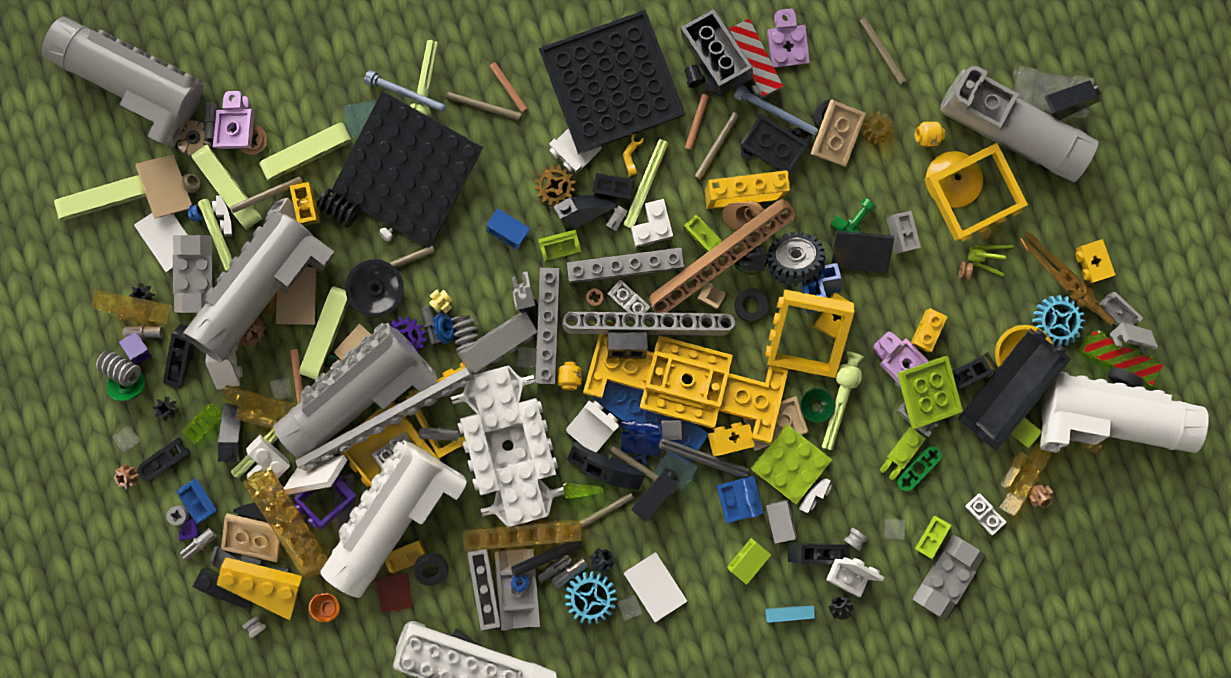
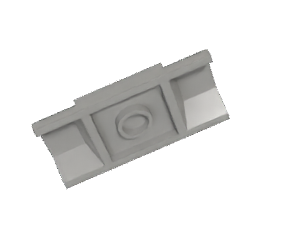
(192, 271)
(949, 576)
(516, 608)

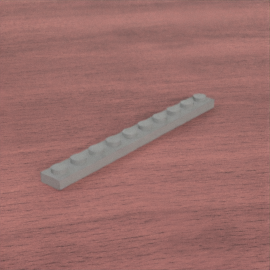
(391, 416)

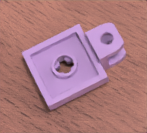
(784, 32)
(234, 114)
(896, 352)

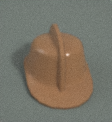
(739, 214)

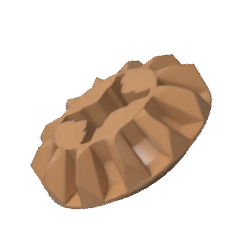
(261, 140)
(249, 339)

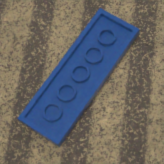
(625, 404)

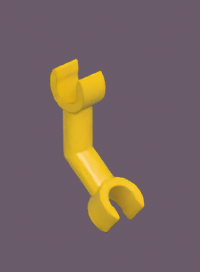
(627, 155)

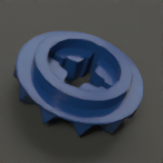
(443, 321)

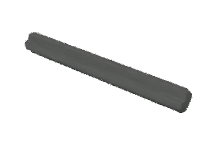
(703, 458)

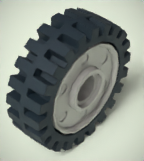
(796, 258)

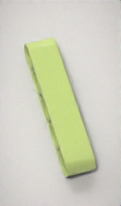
(305, 151)
(225, 185)
(99, 198)
(324, 333)

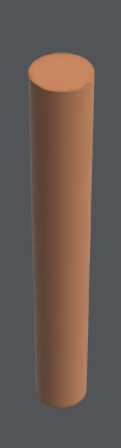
(508, 87)
(696, 122)
(297, 377)

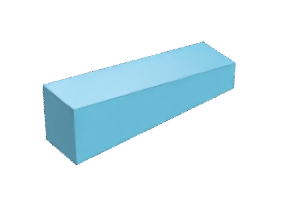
(789, 613)

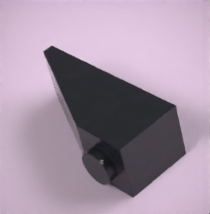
(582, 209)
(178, 358)
(974, 370)
(230, 436)
(816, 552)
(207, 583)

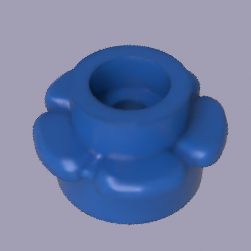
(195, 213)
(525, 583)

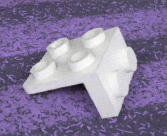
(566, 151)
(592, 426)
(852, 575)

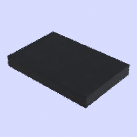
(774, 144)
(862, 251)

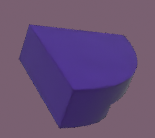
(189, 530)

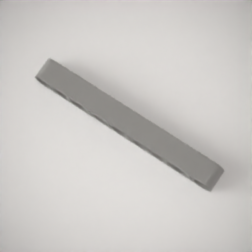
(656, 318)

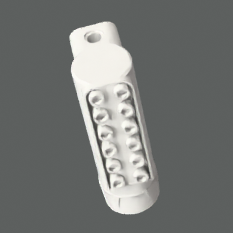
(1097, 410)
(401, 493)
(438, 655)

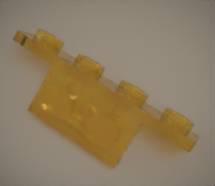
(131, 307)
(256, 407)
(1022, 478)

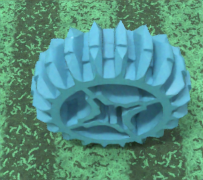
(1069, 335)
(599, 601)

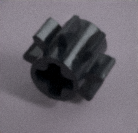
(139, 290)
(159, 408)
(602, 560)
(841, 608)

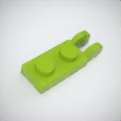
(903, 451)

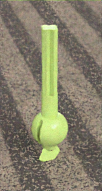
(426, 75)
(848, 377)

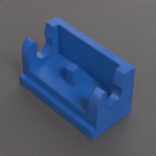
(507, 229)
(196, 501)

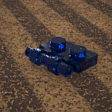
(640, 442)

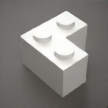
(656, 229)
(226, 372)
(267, 456)

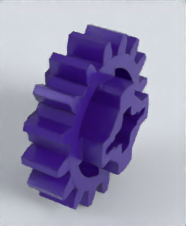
(410, 329)

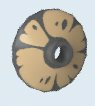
(189, 146)

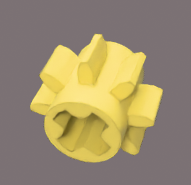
(441, 301)

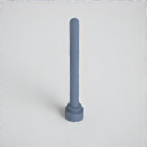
(374, 79)
(744, 94)

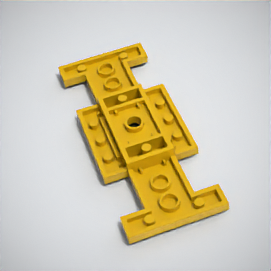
(710, 387)

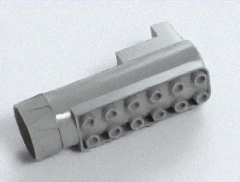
(139, 78)
(1017, 125)
(266, 264)
(371, 373)

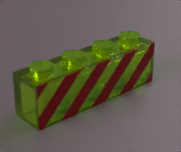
(1106, 352)

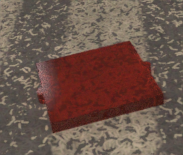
(394, 593)

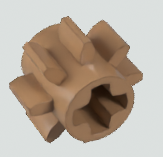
(126, 476)
(1041, 496)

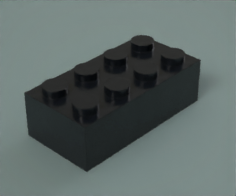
(717, 52)

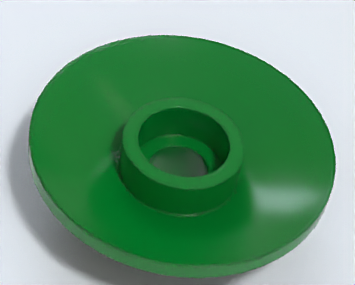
(121, 393)

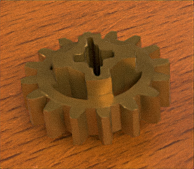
(547, 190)

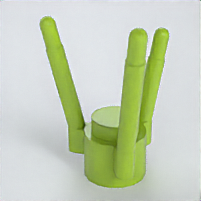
(977, 254)

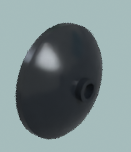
(360, 283)

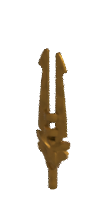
(1080, 292)

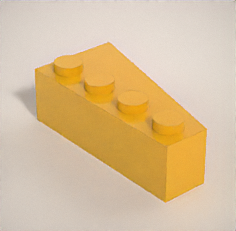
(261, 585)

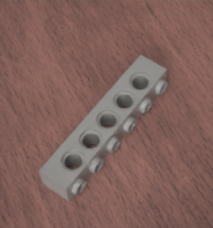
(625, 265)
(547, 326)

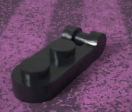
(162, 460)

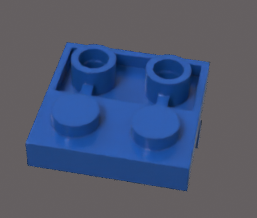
(739, 499)

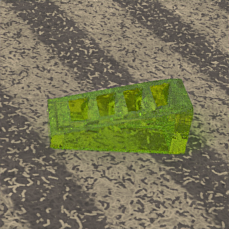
(211, 414)
(577, 490)

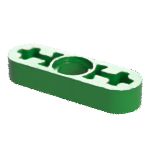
(912, 481)

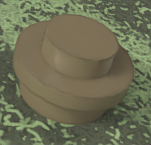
(190, 183)

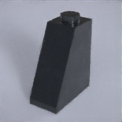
(1072, 99)
(655, 494)

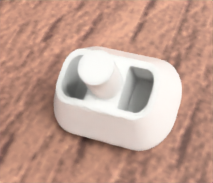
(386, 234)

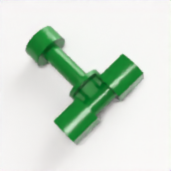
(842, 225)

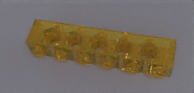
(286, 522)
(523, 534)

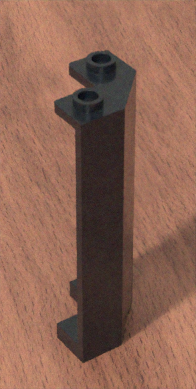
(1014, 388)

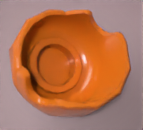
(324, 607)

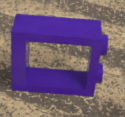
(341, 488)

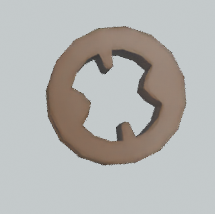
(965, 270)
(591, 302)

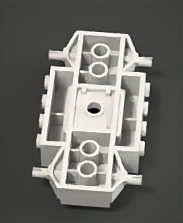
(511, 473)

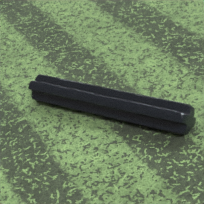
(545, 557)

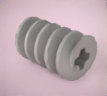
(465, 331)
(118, 368)

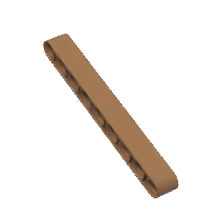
(726, 248)

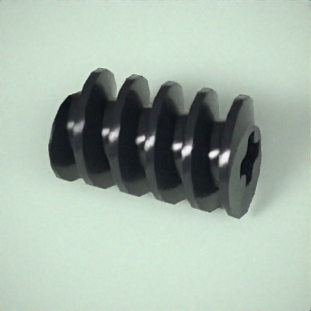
(337, 208)

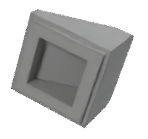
(671, 430)

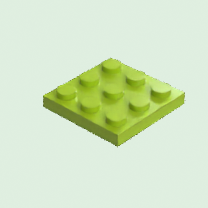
(929, 392)
(791, 464)

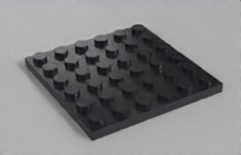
(611, 82)
(406, 169)

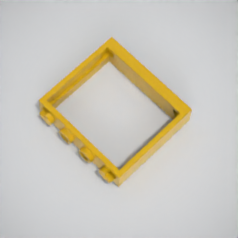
(741, 189)
(945, 209)
(817, 303)
(423, 422)

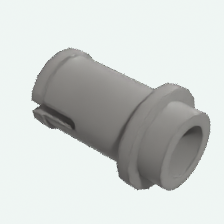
(617, 217)

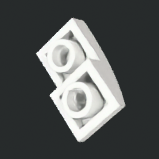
(221, 212)
(627, 298)
(387, 451)
(820, 489)
(985, 514)

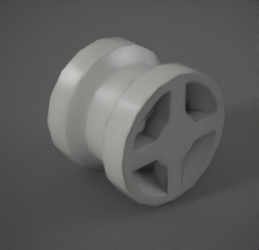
(182, 516)
(856, 539)
(254, 626)

